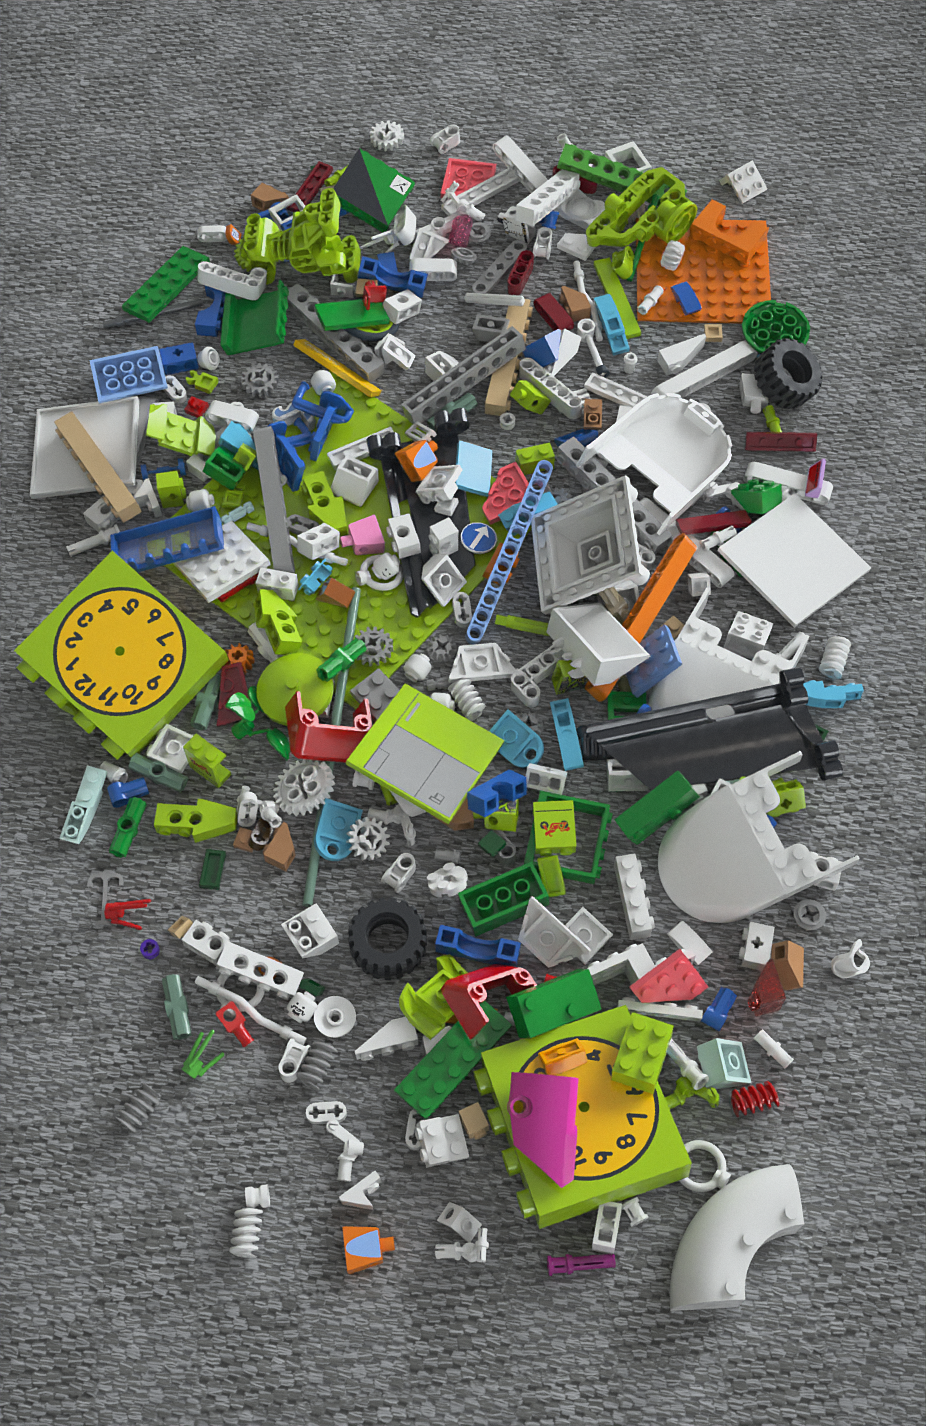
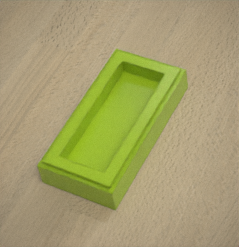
(551, 875)

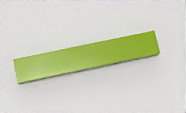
(613, 287)

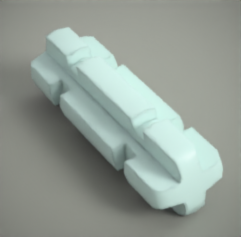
(238, 513)

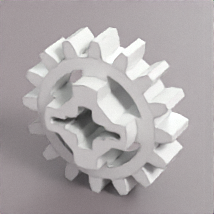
(386, 135)
(368, 846)

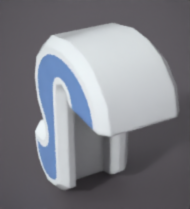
(290, 414)

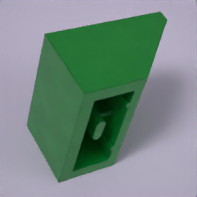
(224, 468)
(758, 496)

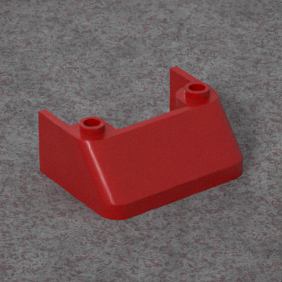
(324, 741)
(469, 990)

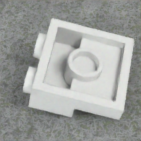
(439, 484)
(169, 748)
(441, 1140)

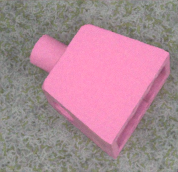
(364, 537)

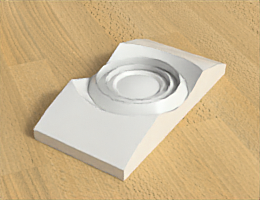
(580, 209)

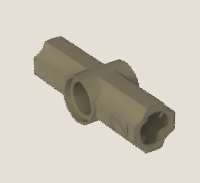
(615, 604)

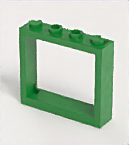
(583, 806)

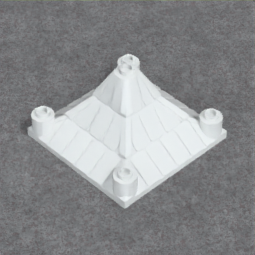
(587, 545)

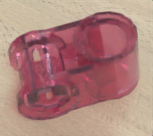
(460, 231)

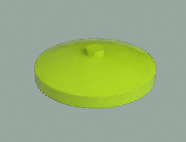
(284, 678)

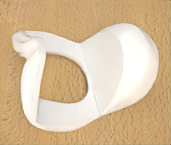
(844, 965)

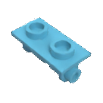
(321, 572)

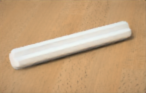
(494, 299)

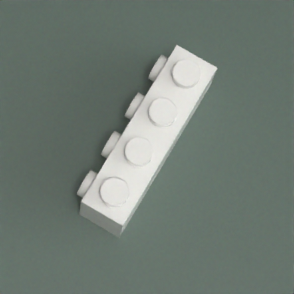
(633, 897)

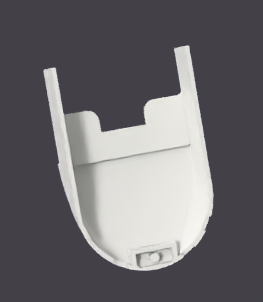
(672, 445)
(714, 671)
(726, 857)

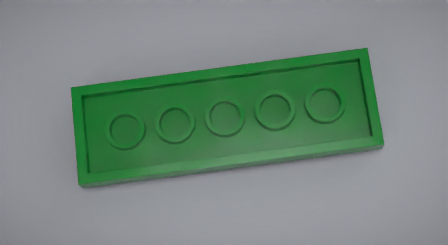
(164, 284)
(449, 1063)

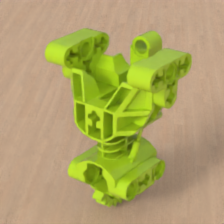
(308, 245)

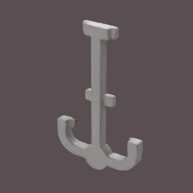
(105, 876)

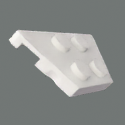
(481, 663)
(548, 936)

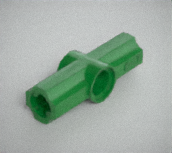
(341, 660)
(131, 816)

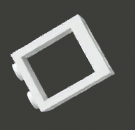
(627, 152)

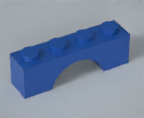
(396, 281)
(209, 320)
(458, 944)

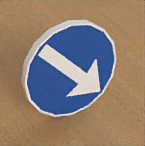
(478, 538)

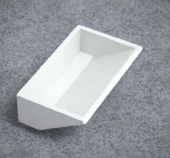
(594, 643)

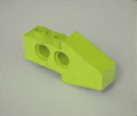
(322, 504)
(277, 621)
(213, 817)

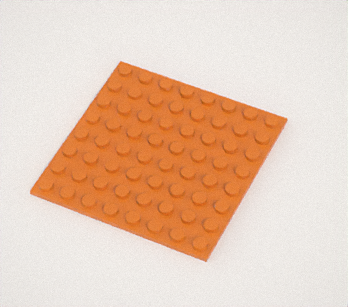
(718, 280)

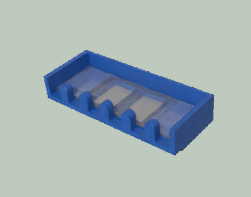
(170, 540)

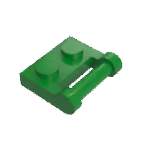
(623, 702)

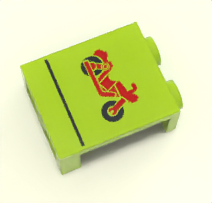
(206, 760)
(554, 827)

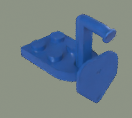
(330, 410)
(288, 459)

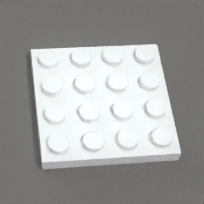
(226, 568)

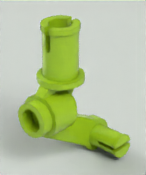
(685, 1090)

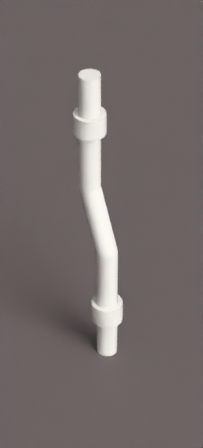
(579, 276)
(330, 557)
(217, 989)

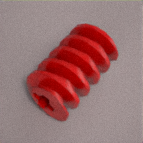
(754, 1097)

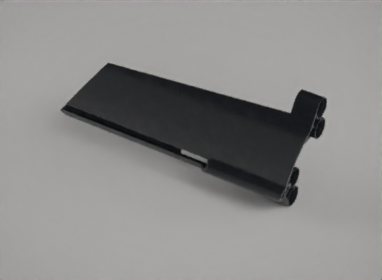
(423, 515)
(765, 729)

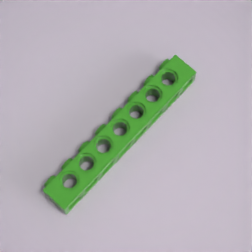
(598, 174)

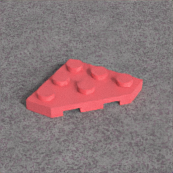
(466, 174)
(505, 492)
(670, 981)

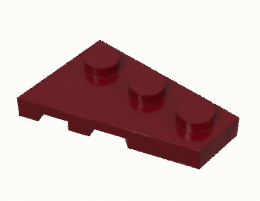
(231, 682)

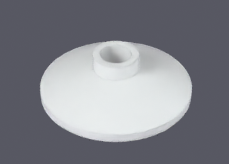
(332, 1007)

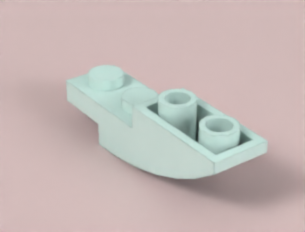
(85, 805)

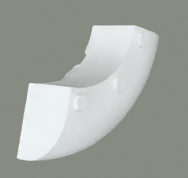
(727, 1233)

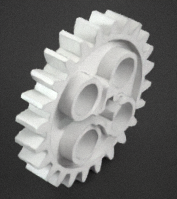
(290, 789)

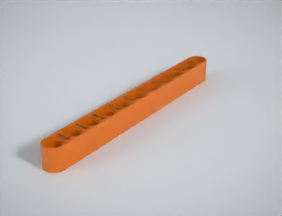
(652, 599)

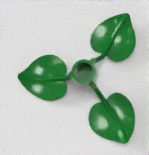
(242, 707)

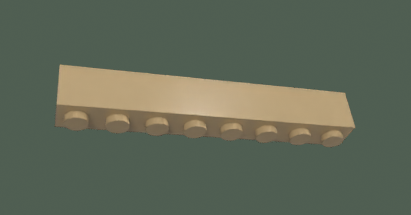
(502, 379)
(97, 466)

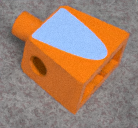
(418, 459)
(364, 1247)

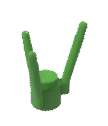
(192, 1065)

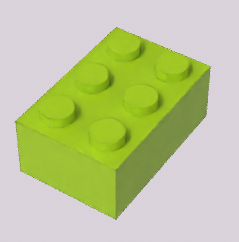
(642, 1052)

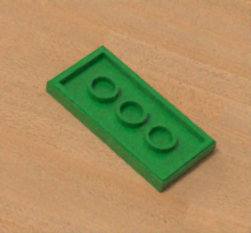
(350, 314)

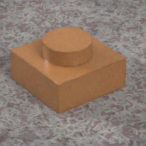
(241, 840)

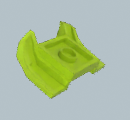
(179, 432)
(427, 1007)

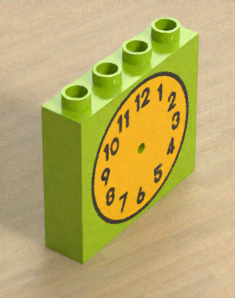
(120, 657)
(622, 1132)

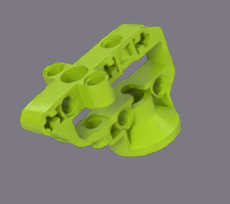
(670, 219)

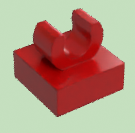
(196, 407)

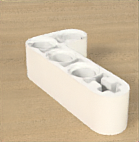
(231, 281)
(530, 680)

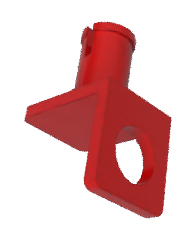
(373, 293)
(235, 1026)

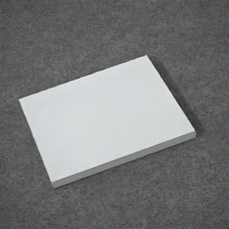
(111, 427)
(794, 560)

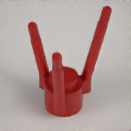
(116, 910)

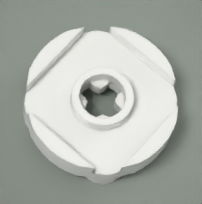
(439, 883)

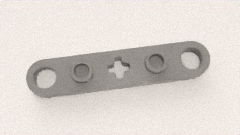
(506, 260)

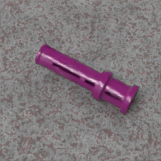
(570, 1264)

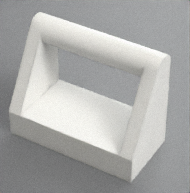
(273, 210)
(622, 779)

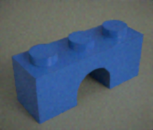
(485, 797)

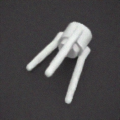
(389, 238)

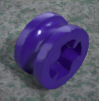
(155, 951)

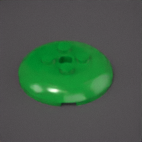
(772, 322)

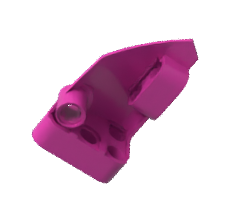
(547, 1123)

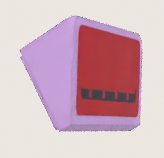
(815, 479)

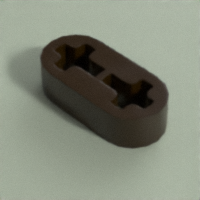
(258, 832)

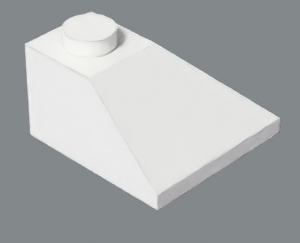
(442, 578)

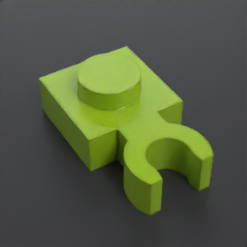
(203, 382)

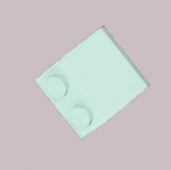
(723, 1063)

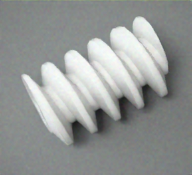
(835, 657)
(467, 699)
(245, 1232)

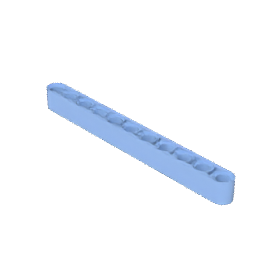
(510, 543)

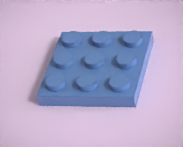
(662, 662)

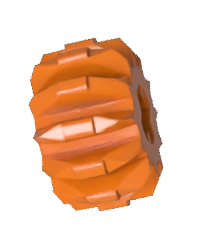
(243, 654)

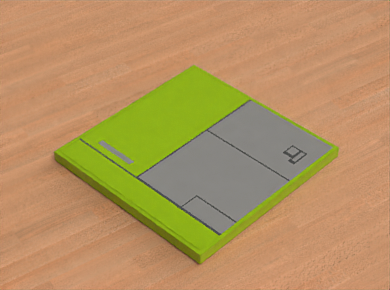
(425, 753)

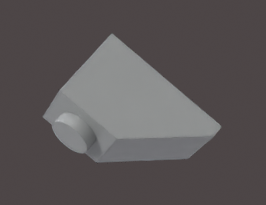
(489, 327)

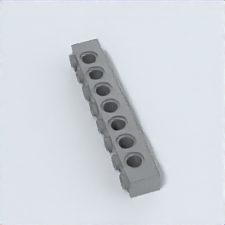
(345, 345)
(464, 376)
(594, 474)

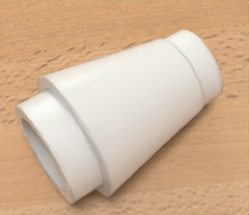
(114, 772)

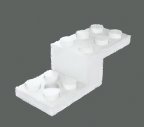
(633, 962)

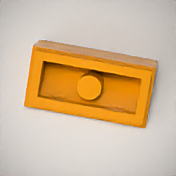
(563, 1057)

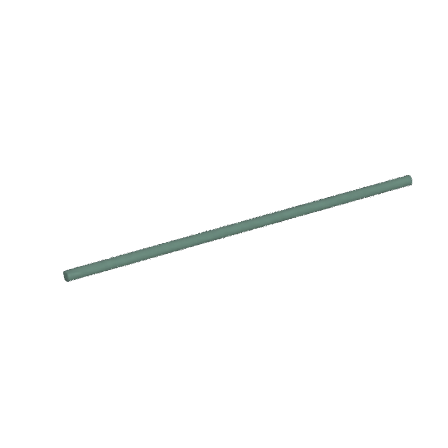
(335, 720)

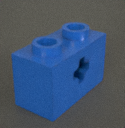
(179, 358)

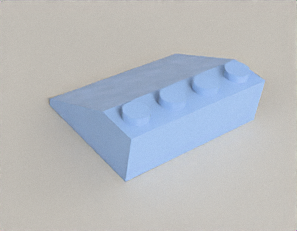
(128, 374)

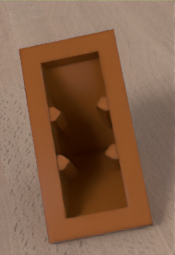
(335, 593)

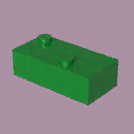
(657, 808)
(502, 898)
(553, 1003)

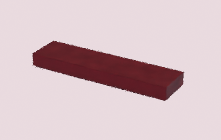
(312, 184)
(780, 441)
(713, 522)

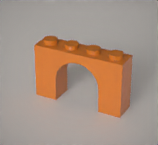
(739, 247)

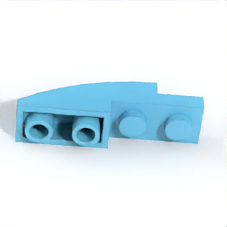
(612, 324)
(831, 696)
(566, 734)

